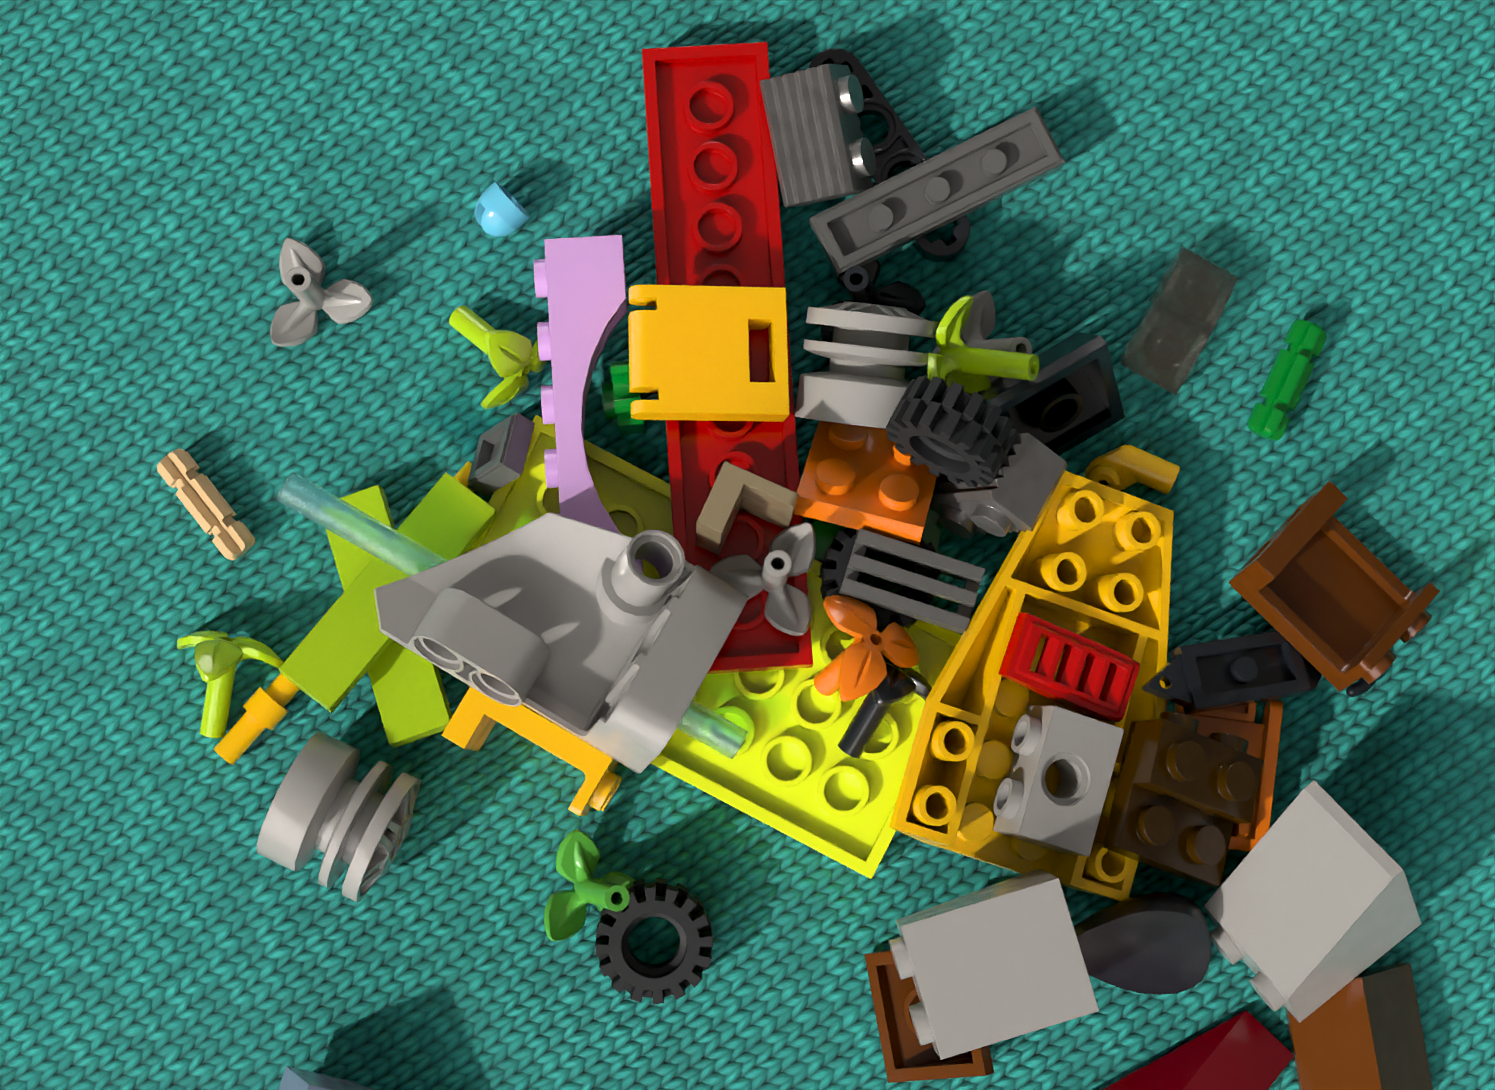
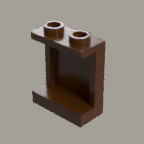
(1331, 593)

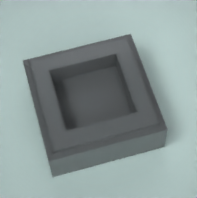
(500, 454)

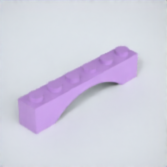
(584, 307)

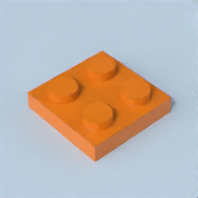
(864, 483)

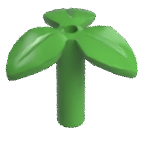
(577, 863)

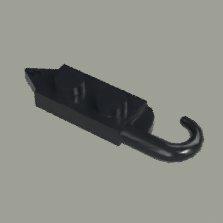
(1237, 673)

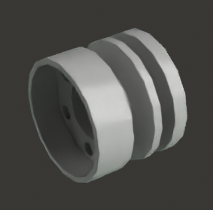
(865, 363)
(333, 813)

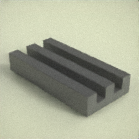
(919, 557)

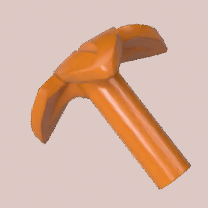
(861, 664)

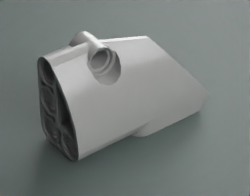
(572, 629)

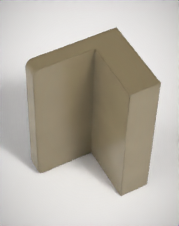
(745, 491)

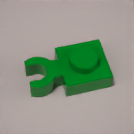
(618, 400)

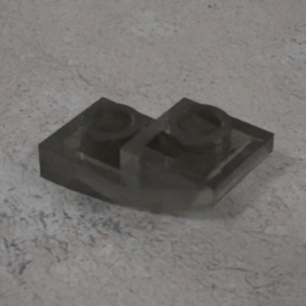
(1179, 320)

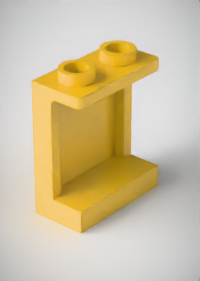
(478, 715)

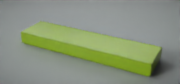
(349, 634)
(403, 682)

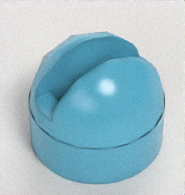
(499, 211)

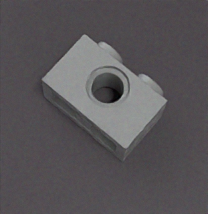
(1085, 759)

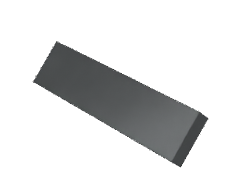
(937, 192)

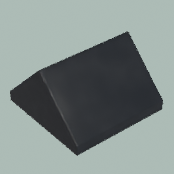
(1069, 397)

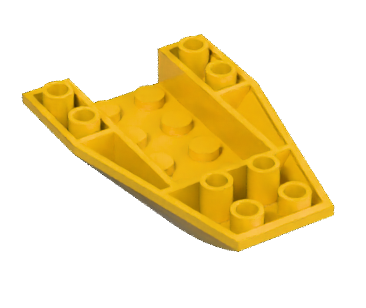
(1089, 567)

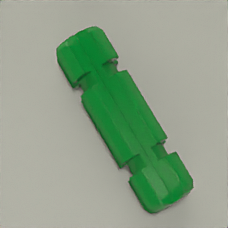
(1286, 380)

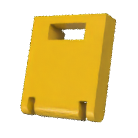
(699, 353)

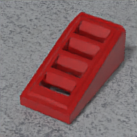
(1105, 680)

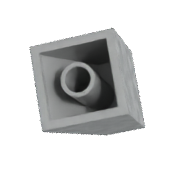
(1311, 905)
(993, 965)

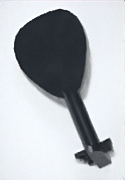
(1147, 943)

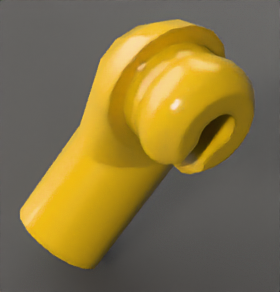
(1132, 465)

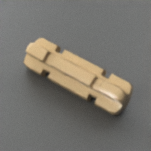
(205, 504)

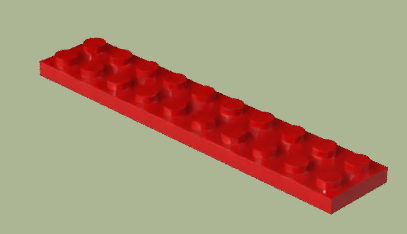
(722, 228)

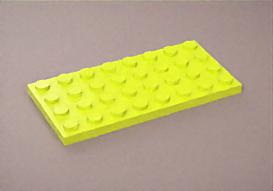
(791, 759)

